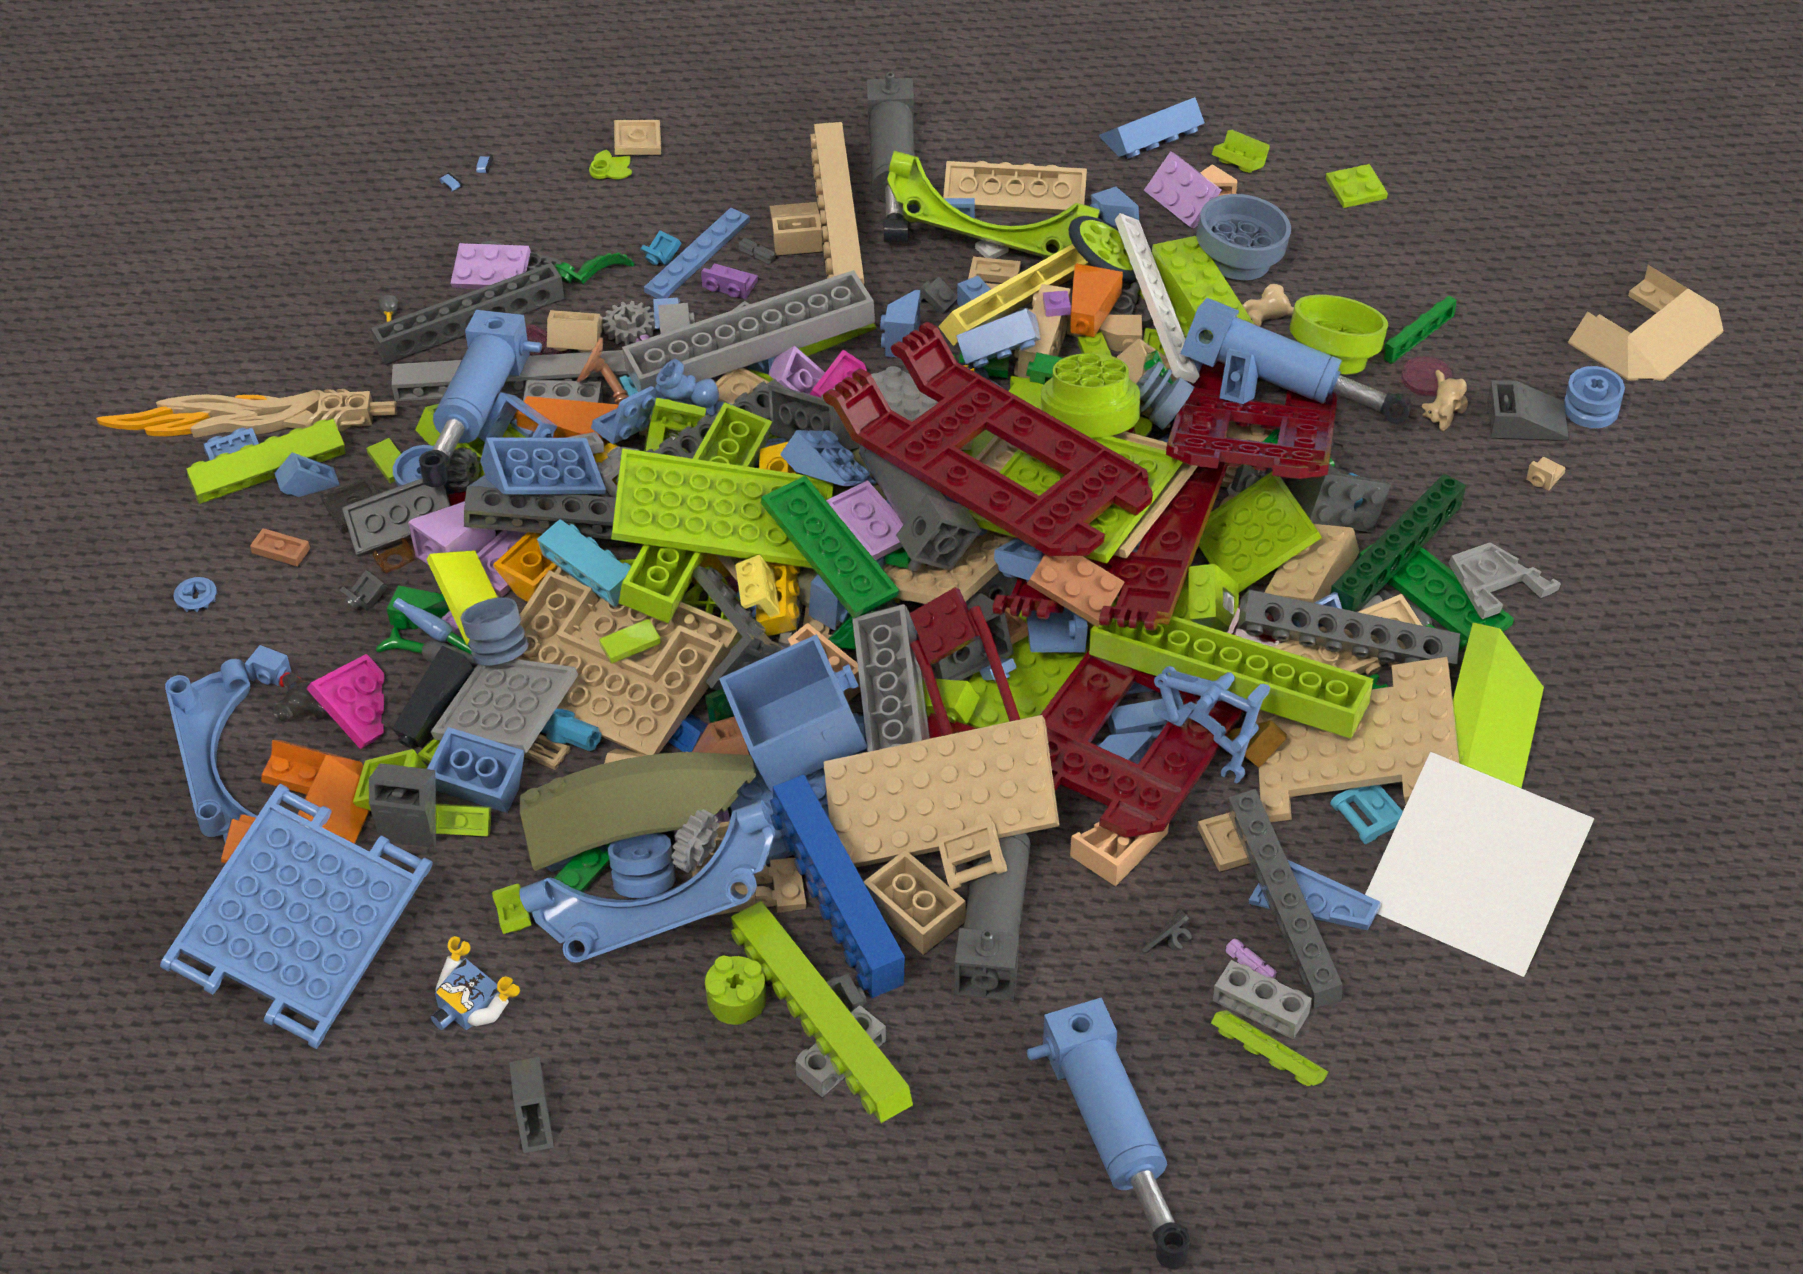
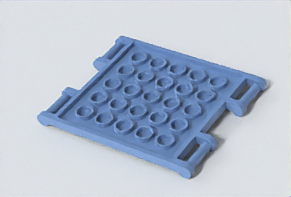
(297, 914)

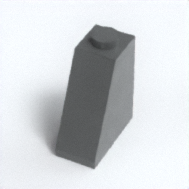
(531, 1104)

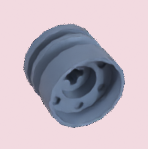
(1161, 395)
(494, 631)

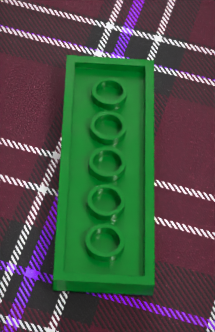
(829, 546)
(1441, 596)

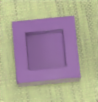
(1056, 303)

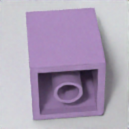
(445, 532)

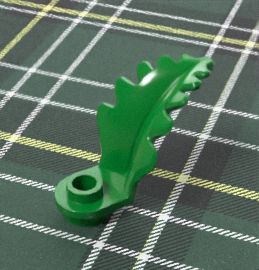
(590, 267)

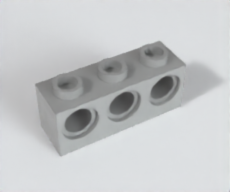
(567, 390)
(1268, 1012)
(826, 1078)

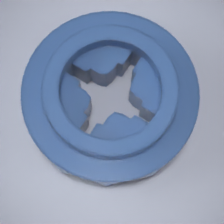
(186, 589)

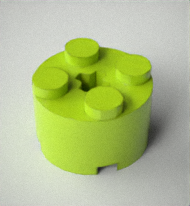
(735, 989)

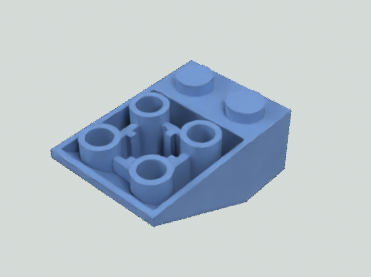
(824, 458)

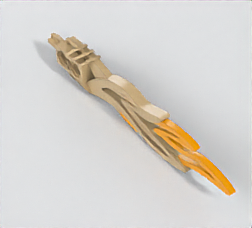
(194, 413)

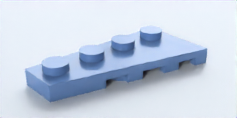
(1329, 899)

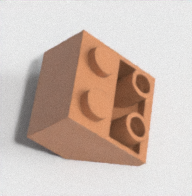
(722, 738)

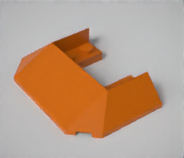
(325, 779)

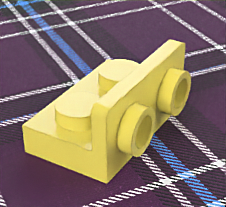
(757, 585)

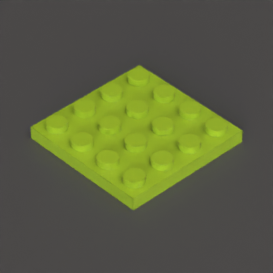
(1257, 531)

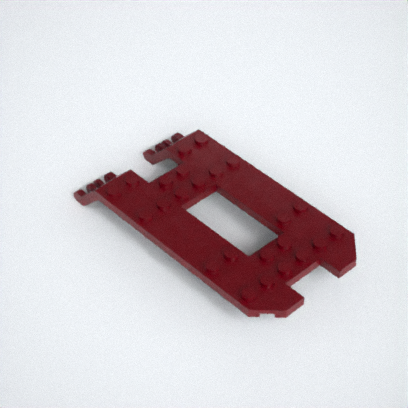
(967, 407)
(1203, 422)
(1154, 572)
(1139, 795)

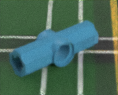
(565, 728)

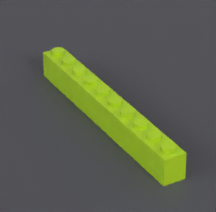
(821, 1013)

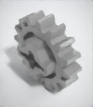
(628, 322)
(695, 840)

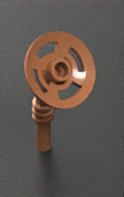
(597, 364)

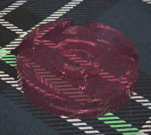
(1420, 375)

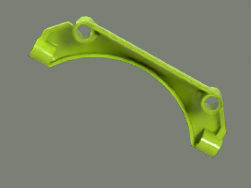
(912, 187)

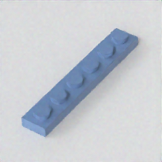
(697, 254)

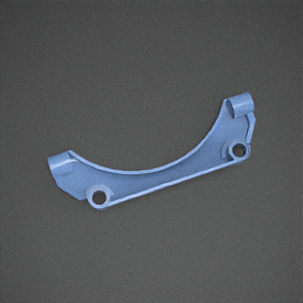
(198, 718)
(613, 923)

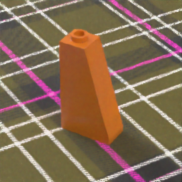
(1093, 297)
(570, 416)

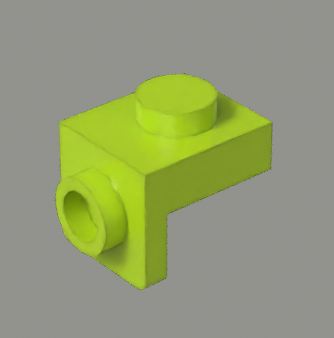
(510, 909)

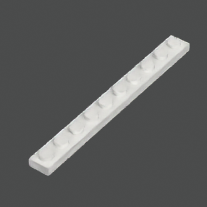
(1156, 297)

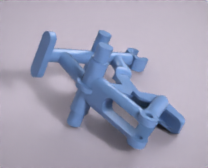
(1210, 693)

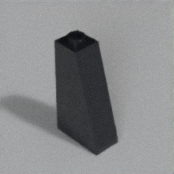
(432, 697)

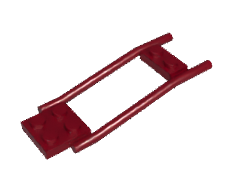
(945, 628)

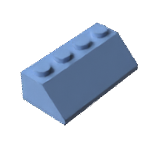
(1154, 128)

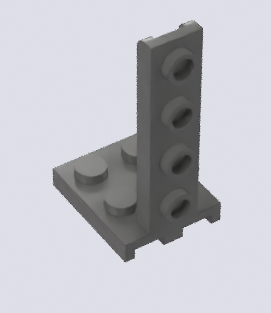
(754, 642)

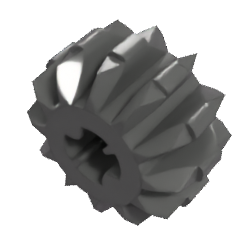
(462, 469)

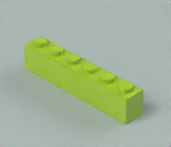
(260, 462)

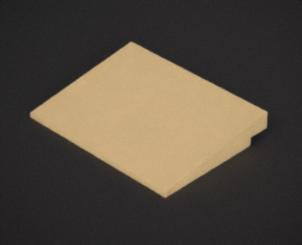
(641, 696)

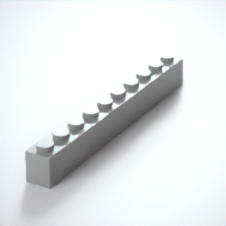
(431, 379)

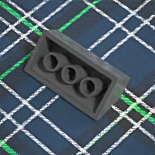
(801, 411)

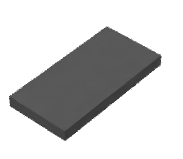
(385, 516)

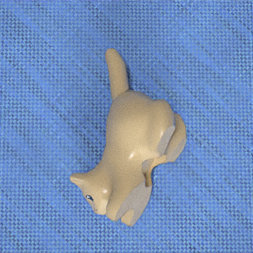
(1272, 305)
(1449, 399)

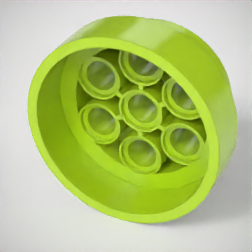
(1339, 329)
(1092, 395)

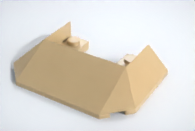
(1660, 345)

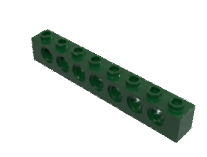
(1399, 543)

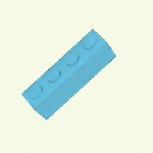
(584, 560)

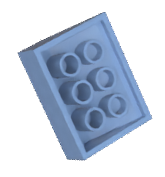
(541, 466)

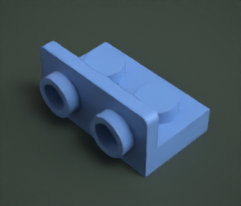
(230, 443)

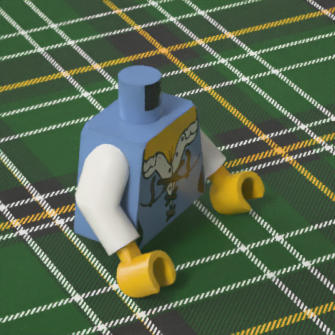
(467, 993)

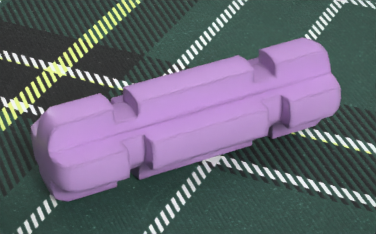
(1249, 958)

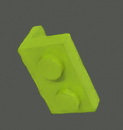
(1242, 151)

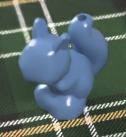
(679, 388)

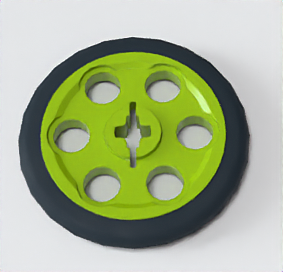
(1101, 245)

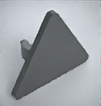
(1171, 931)

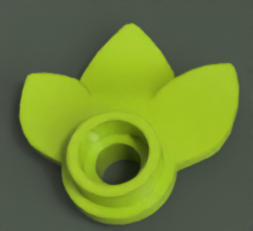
(607, 166)

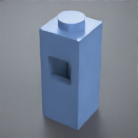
(1136, 718)

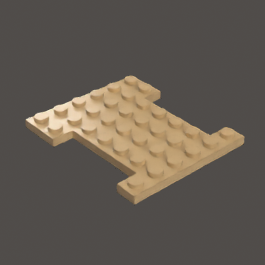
(1386, 748)

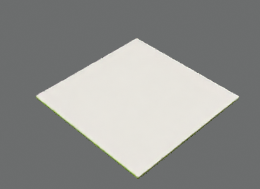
(1478, 863)

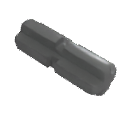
(761, 253)

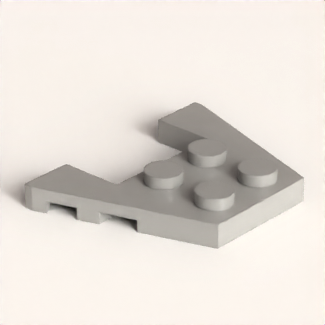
(1490, 569)

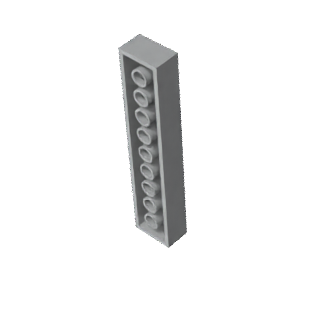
(754, 331)

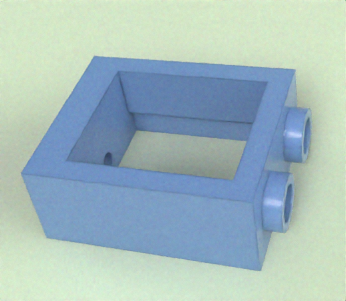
(503, 412)

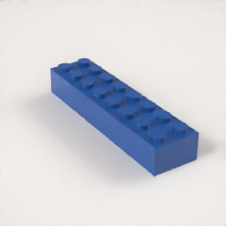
(837, 886)

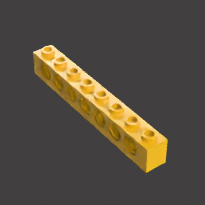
(784, 574)

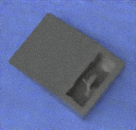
(1525, 412)
(404, 804)

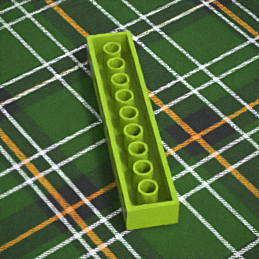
(663, 573)
(1298, 685)

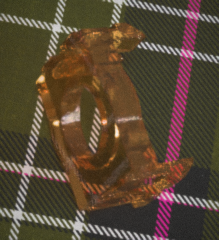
(403, 550)

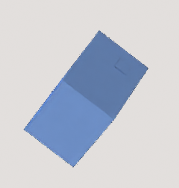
(794, 711)

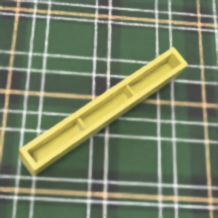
(1012, 293)

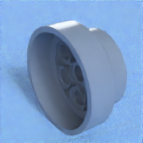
(1243, 235)

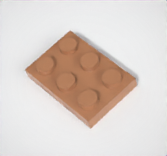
(1076, 585)

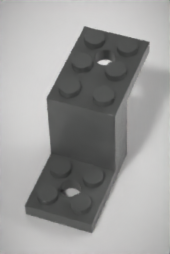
(1329, 497)
(974, 655)

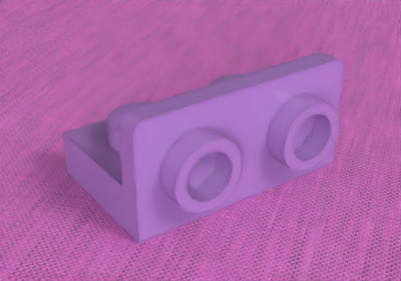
(728, 281)

